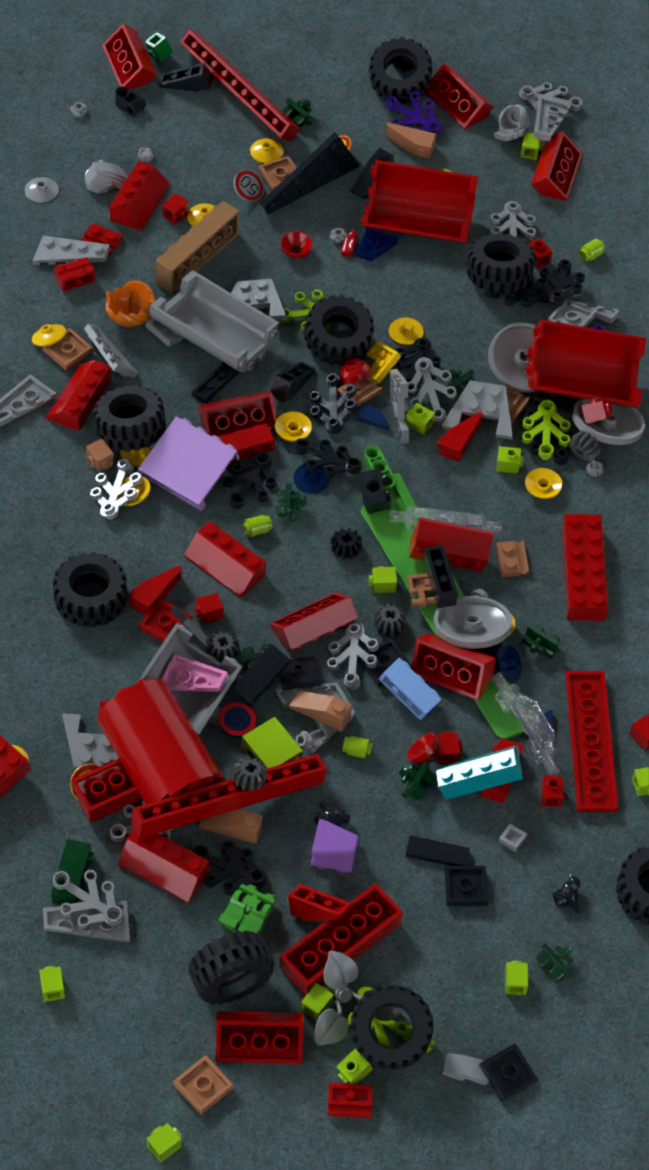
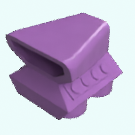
(334, 848)

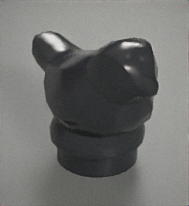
(332, 815)
(568, 894)

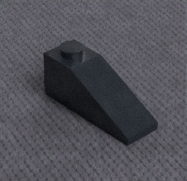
(190, 78)
(365, 180)
(290, 381)

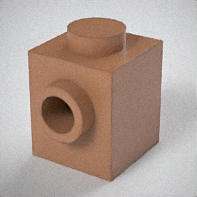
(99, 455)

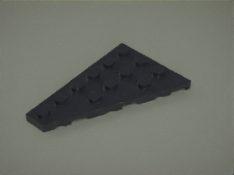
(324, 165)

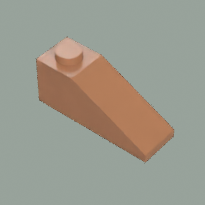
(412, 140)
(323, 708)
(235, 824)

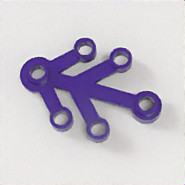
(415, 117)

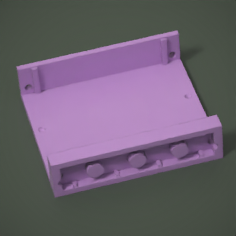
(187, 462)

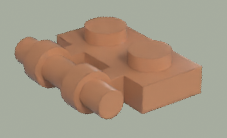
(420, 585)

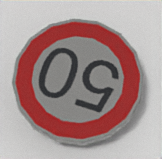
(248, 186)

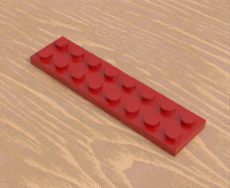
(591, 741)

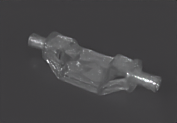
(459, 518)
(533, 723)

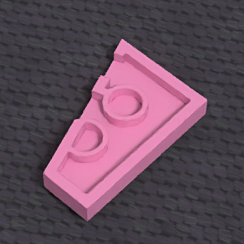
(191, 675)

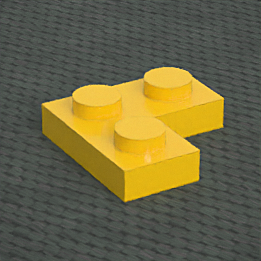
(384, 360)

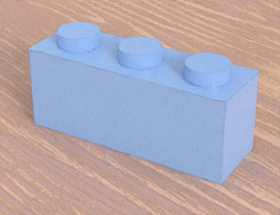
(410, 688)

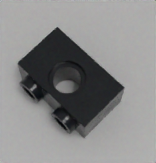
(369, 482)

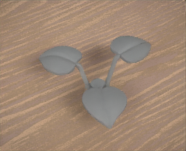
(337, 974)

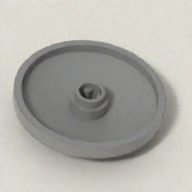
(509, 355)
(622, 428)
(473, 622)

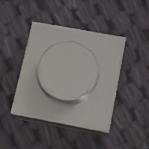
(512, 837)

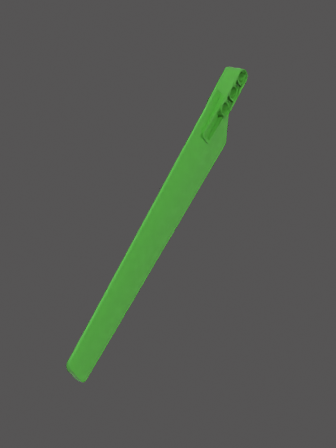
(395, 543)

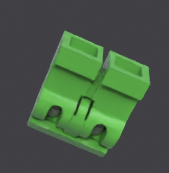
(251, 902)

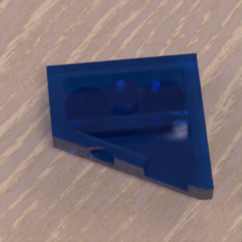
(375, 244)

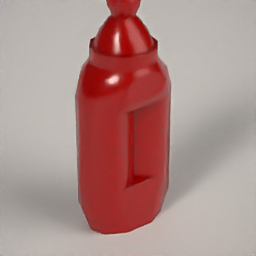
(349, 244)

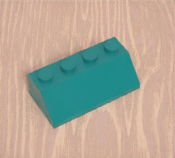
(479, 773)

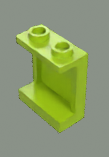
(272, 744)

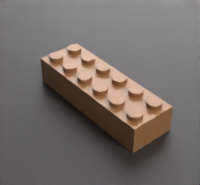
(197, 246)

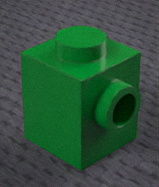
(158, 47)

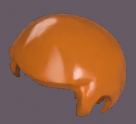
(130, 304)

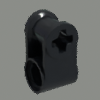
(129, 101)

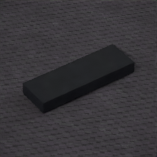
(214, 382)
(437, 851)

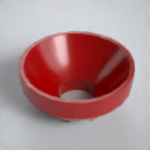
(296, 239)
(354, 371)
(423, 749)

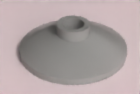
(41, 190)

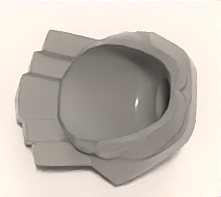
(513, 123)
(104, 177)

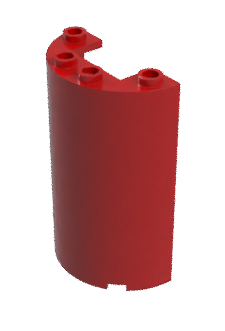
(420, 201)
(585, 363)
(157, 741)

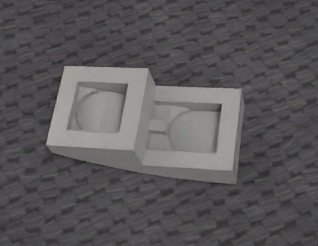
(464, 1067)

